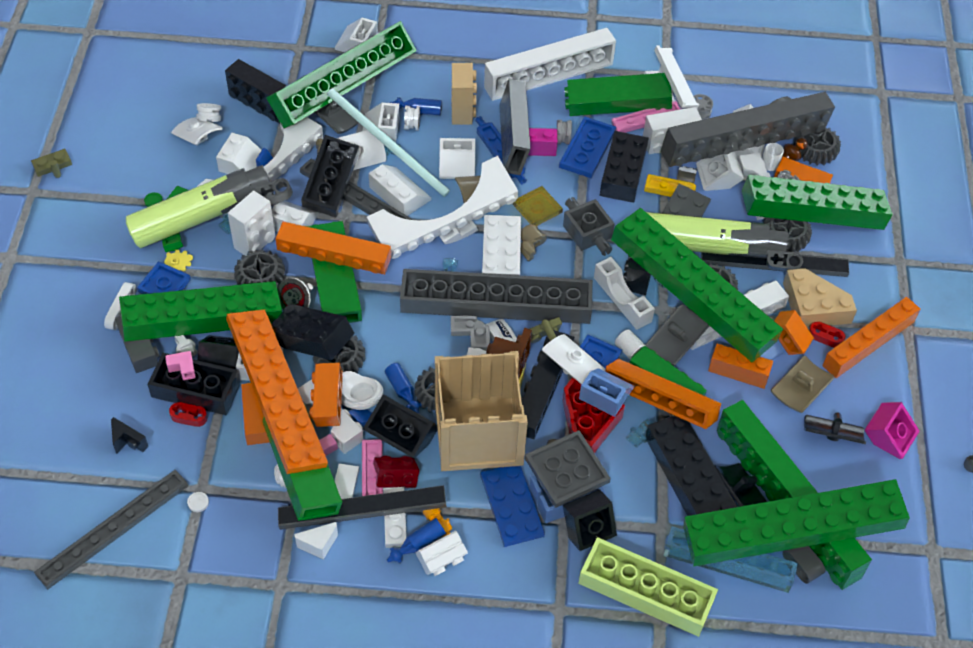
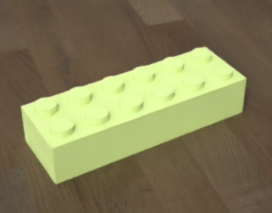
(647, 586)

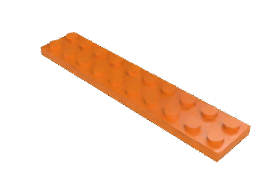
(276, 392)

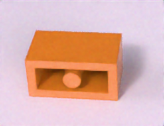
(795, 334)

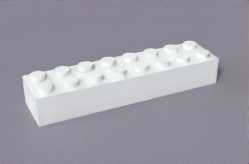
(551, 62)

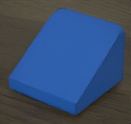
(263, 158)
(360, 416)

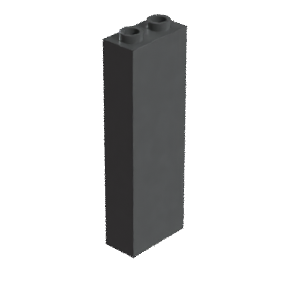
(514, 126)

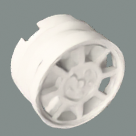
(208, 112)
(412, 118)

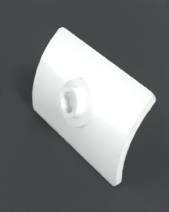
(195, 130)
(370, 149)
(571, 358)

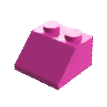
(543, 141)
(892, 429)

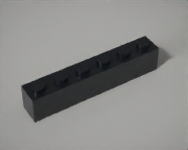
(541, 389)

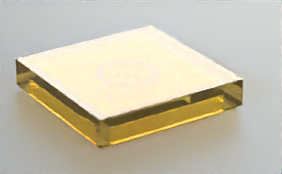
(538, 206)

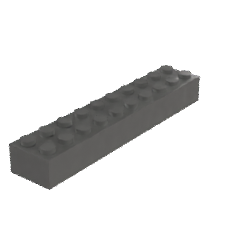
(746, 129)
(496, 296)

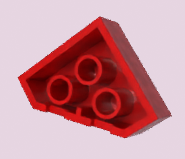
(590, 421)

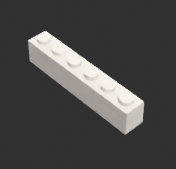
(768, 298)

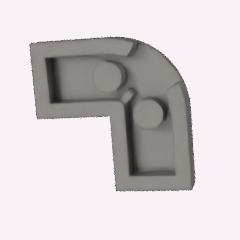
(470, 326)

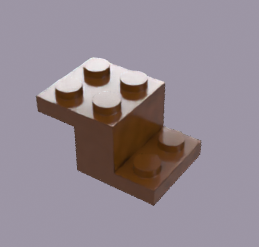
(522, 345)

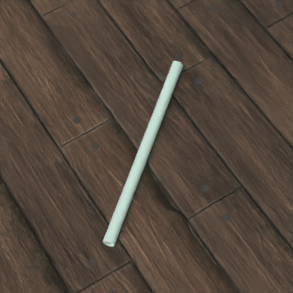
(389, 143)

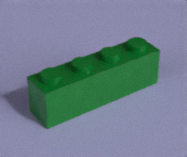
(651, 362)

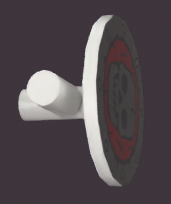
(294, 292)

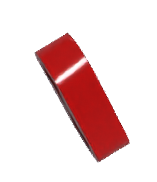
(827, 334)
(188, 414)

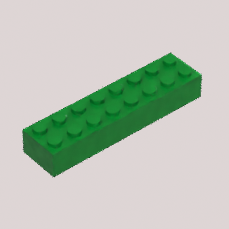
(816, 202)
(193, 310)

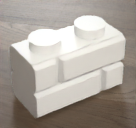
(441, 553)

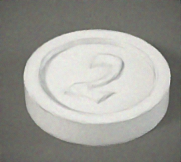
(198, 502)

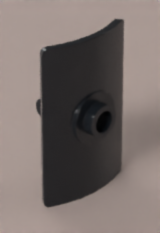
(834, 428)
(740, 484)

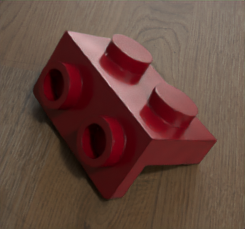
(396, 472)

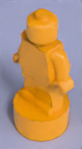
(435, 513)

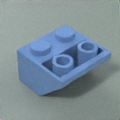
(605, 391)

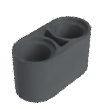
(808, 566)

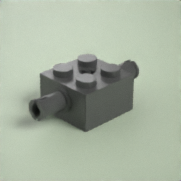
(588, 225)

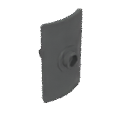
(336, 117)
(677, 334)

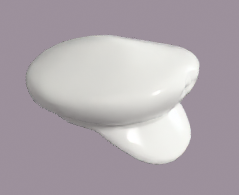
(360, 391)

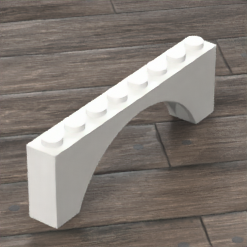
(296, 143)
(404, 235)

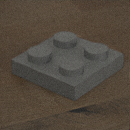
(687, 203)

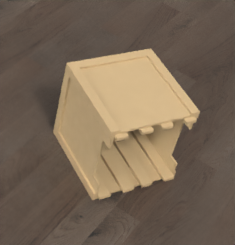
(479, 411)

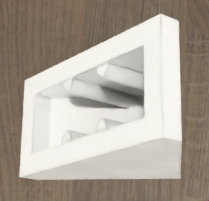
(317, 540)

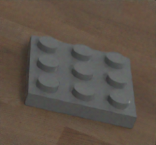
(567, 468)

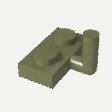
(51, 163)
(545, 329)

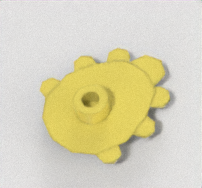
(178, 260)

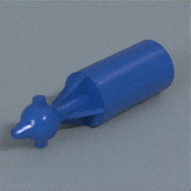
(427, 106)
(402, 385)
(417, 540)

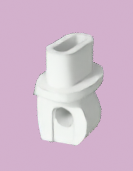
(185, 345)

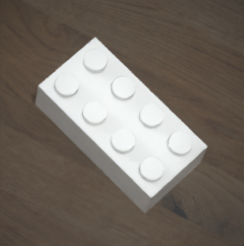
(501, 245)

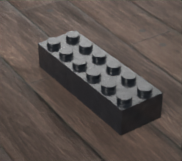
(688, 467)

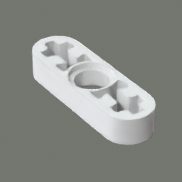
(114, 312)

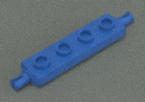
(492, 140)

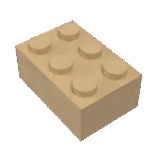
(462, 93)

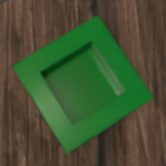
(172, 243)

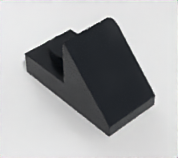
(123, 435)

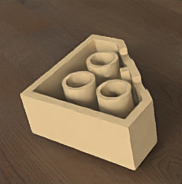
(818, 299)

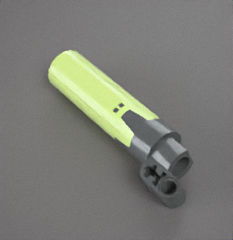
(202, 204)
(731, 238)

